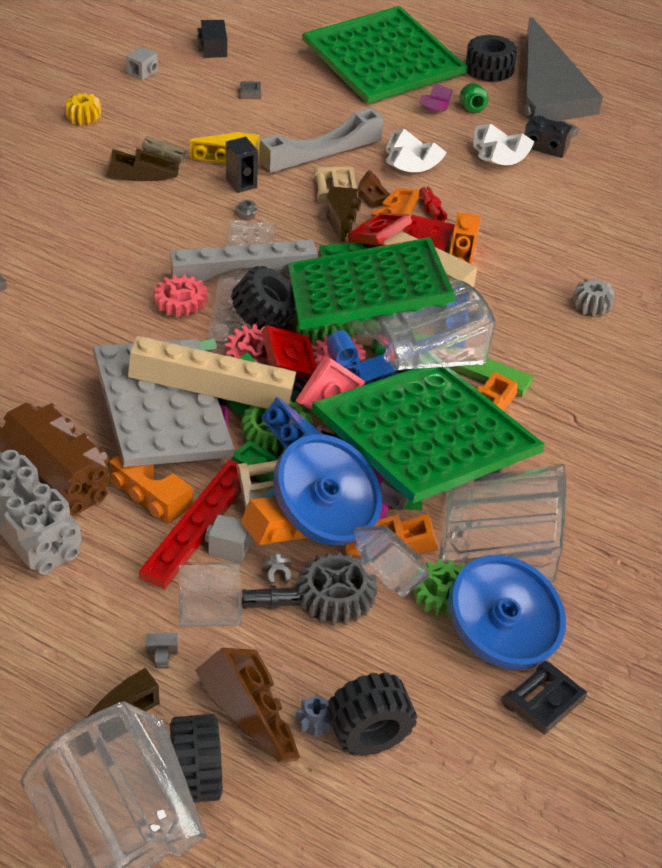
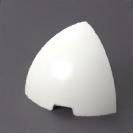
(498, 147)
(410, 154)

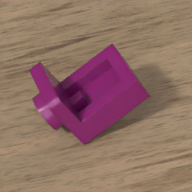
(438, 99)

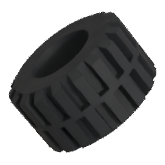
(491, 58)
(264, 298)
(371, 714)
(199, 754)

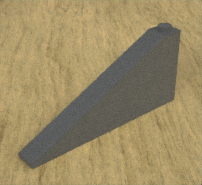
(553, 81)

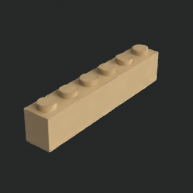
(209, 373)

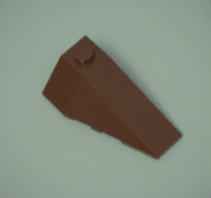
(241, 687)

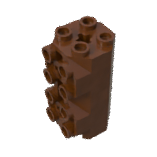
(62, 461)

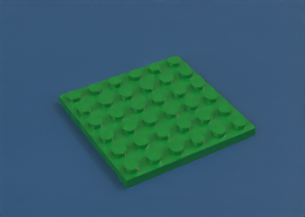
(384, 54)
(369, 283)
(427, 430)

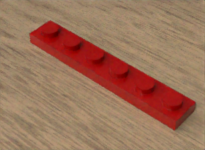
(192, 527)

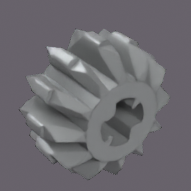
(593, 297)

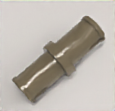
(164, 149)

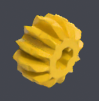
(83, 109)

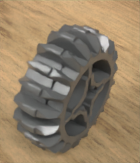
(337, 595)

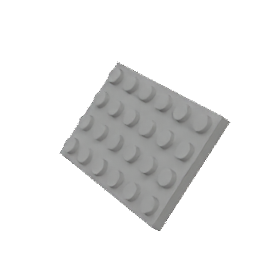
(158, 420)

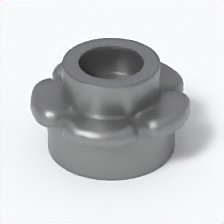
(246, 210)

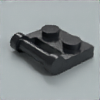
(551, 703)

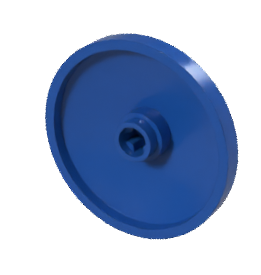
(327, 489)
(507, 612)

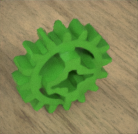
(436, 588)

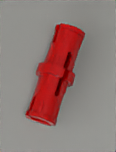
(432, 204)

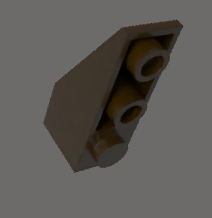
(342, 209)

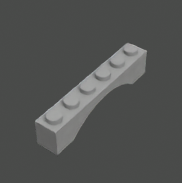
(358, 130)
(209, 261)

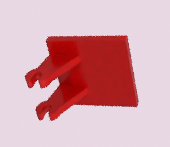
(438, 231)

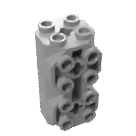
(34, 516)

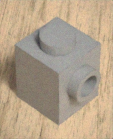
(141, 63)
(228, 539)

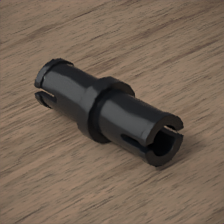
(271, 597)

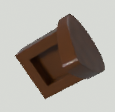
(371, 190)

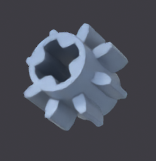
(314, 716)

